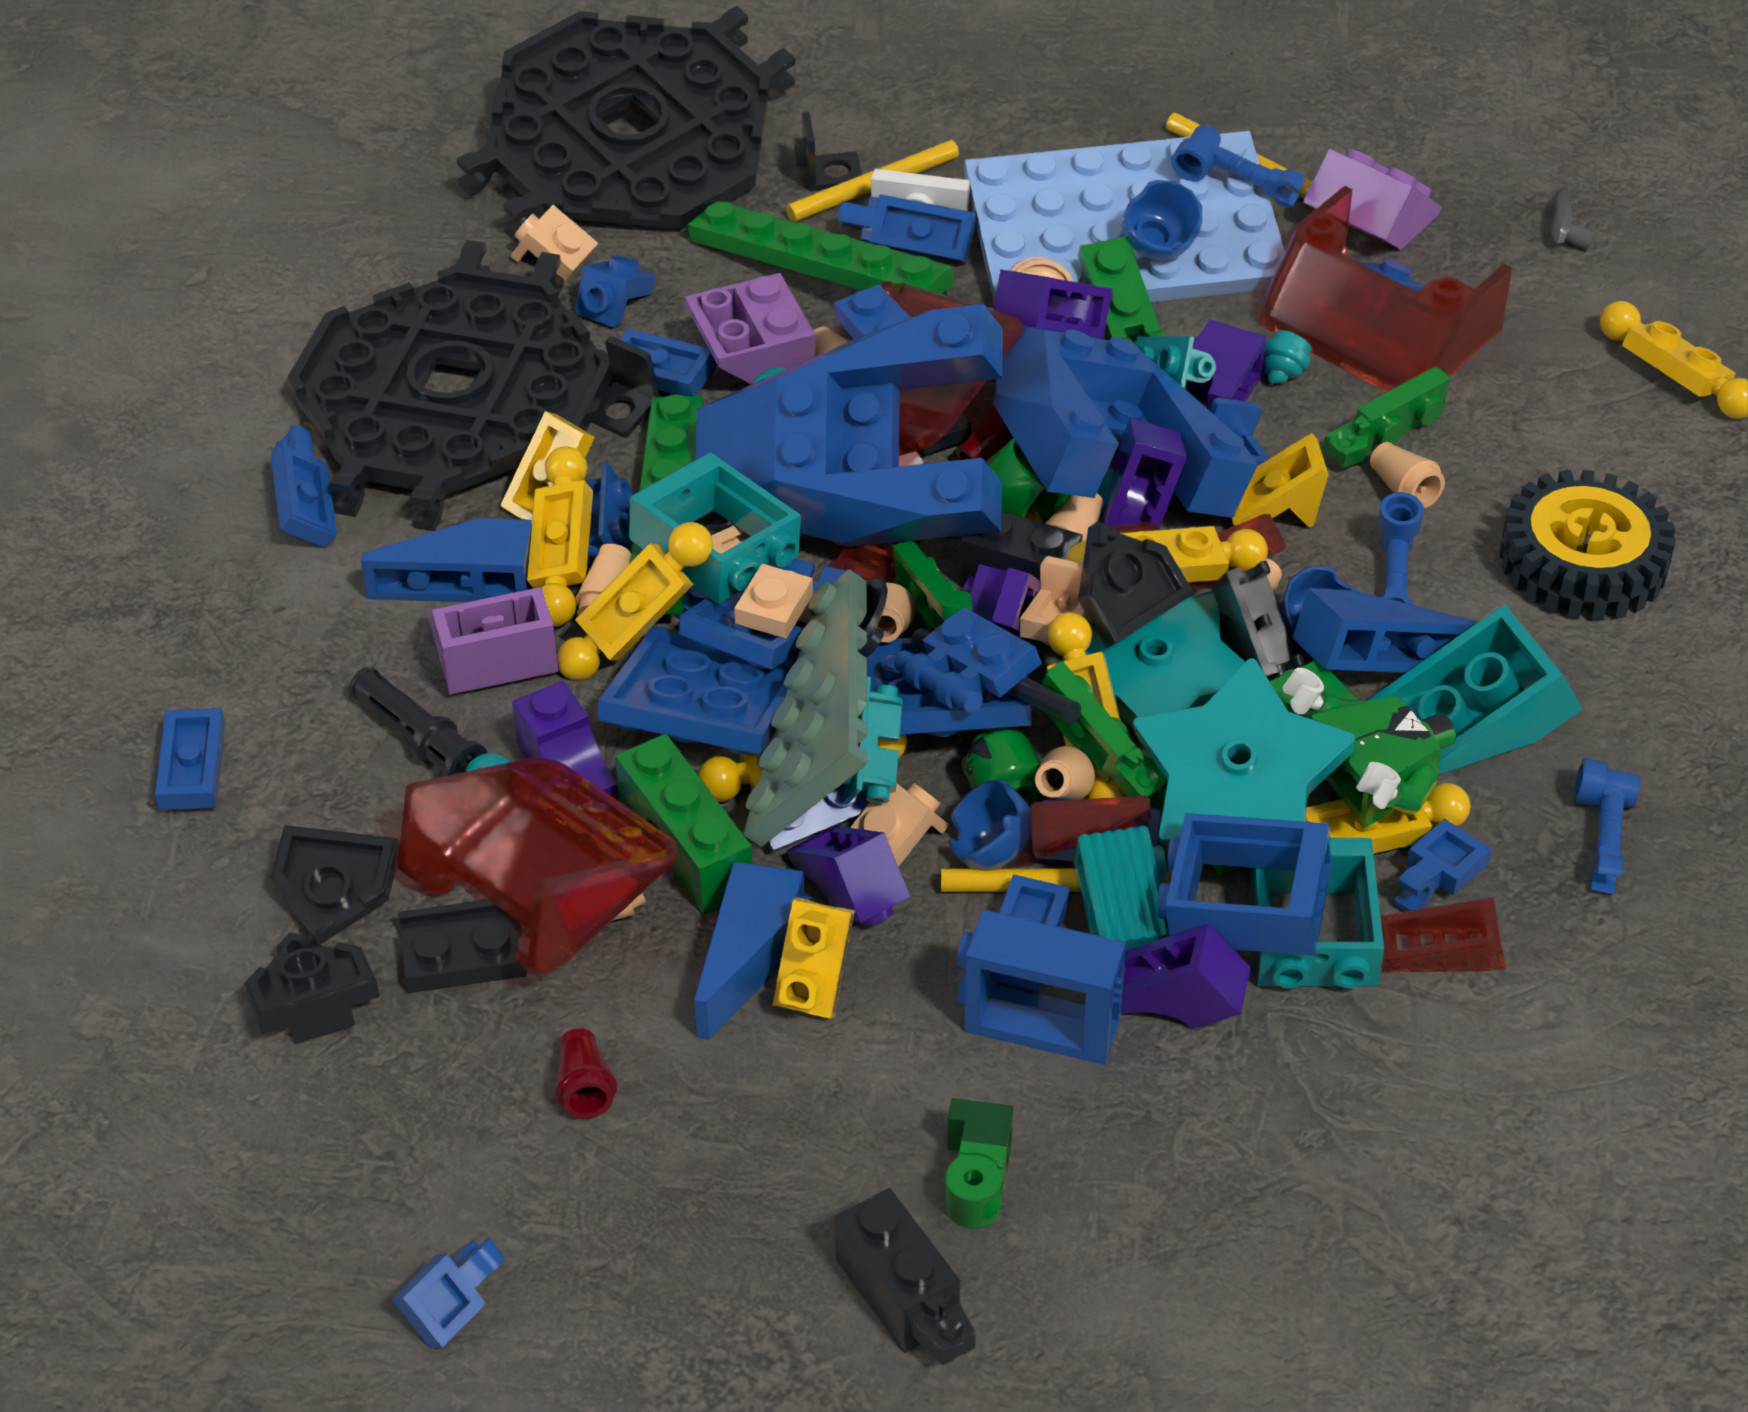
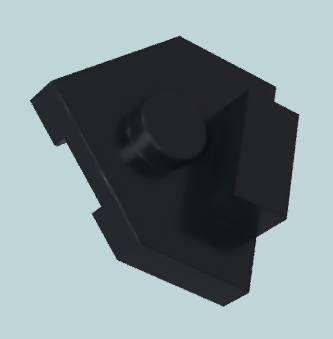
(1127, 582)
(333, 876)
(310, 987)

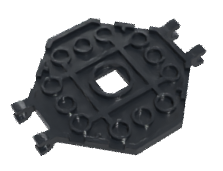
(569, 76)
(370, 366)

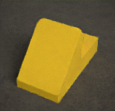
(550, 434)
(1286, 481)

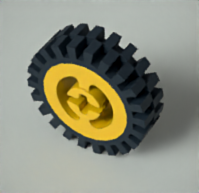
(1624, 556)

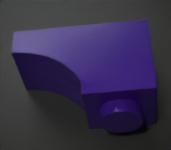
(1053, 303)
(1237, 358)
(1144, 474)
(1002, 596)
(558, 728)
(853, 871)
(1186, 978)

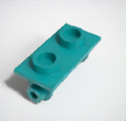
(1178, 358)
(883, 723)

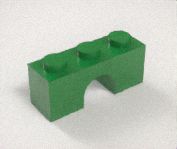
(672, 797)

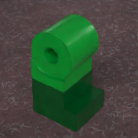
(978, 1176)

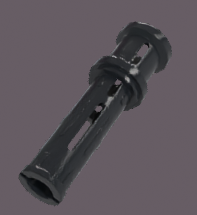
(432, 738)

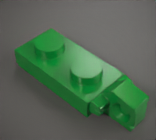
(1389, 417)
(1104, 738)

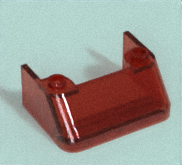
(1369, 319)

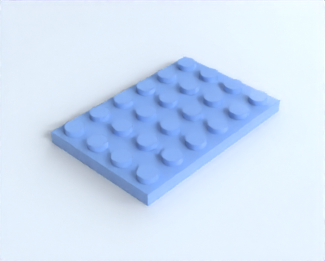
(1079, 195)

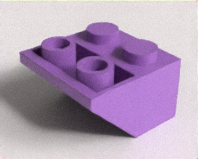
(1383, 201)
(753, 326)
(494, 640)

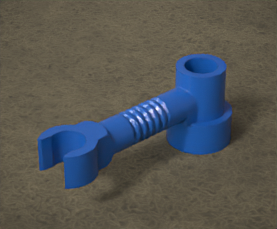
(1202, 152)
(1400, 521)
(1610, 792)

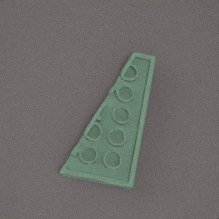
(819, 718)

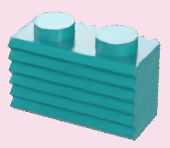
(1121, 885)

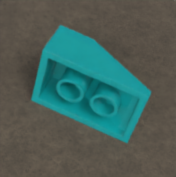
(1491, 687)

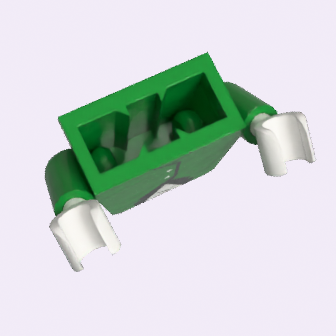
(1393, 753)

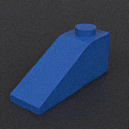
(452, 563)
(1371, 631)
(745, 941)

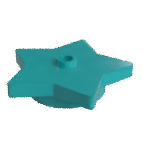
(1169, 661)
(1240, 754)

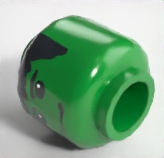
(1005, 756)

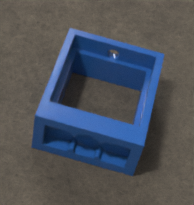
(1251, 844)
(1048, 957)

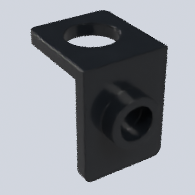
(816, 164)
(632, 382)

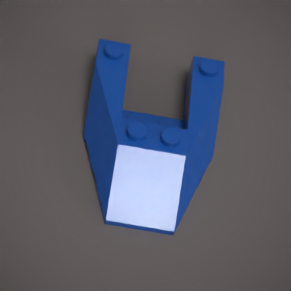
(1071, 404)
(830, 434)

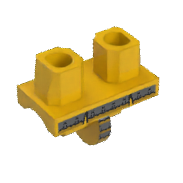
(813, 958)

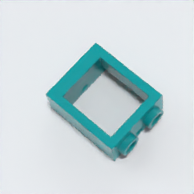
(717, 486)
(1335, 963)

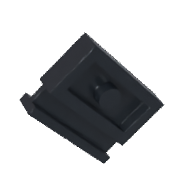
(459, 945)

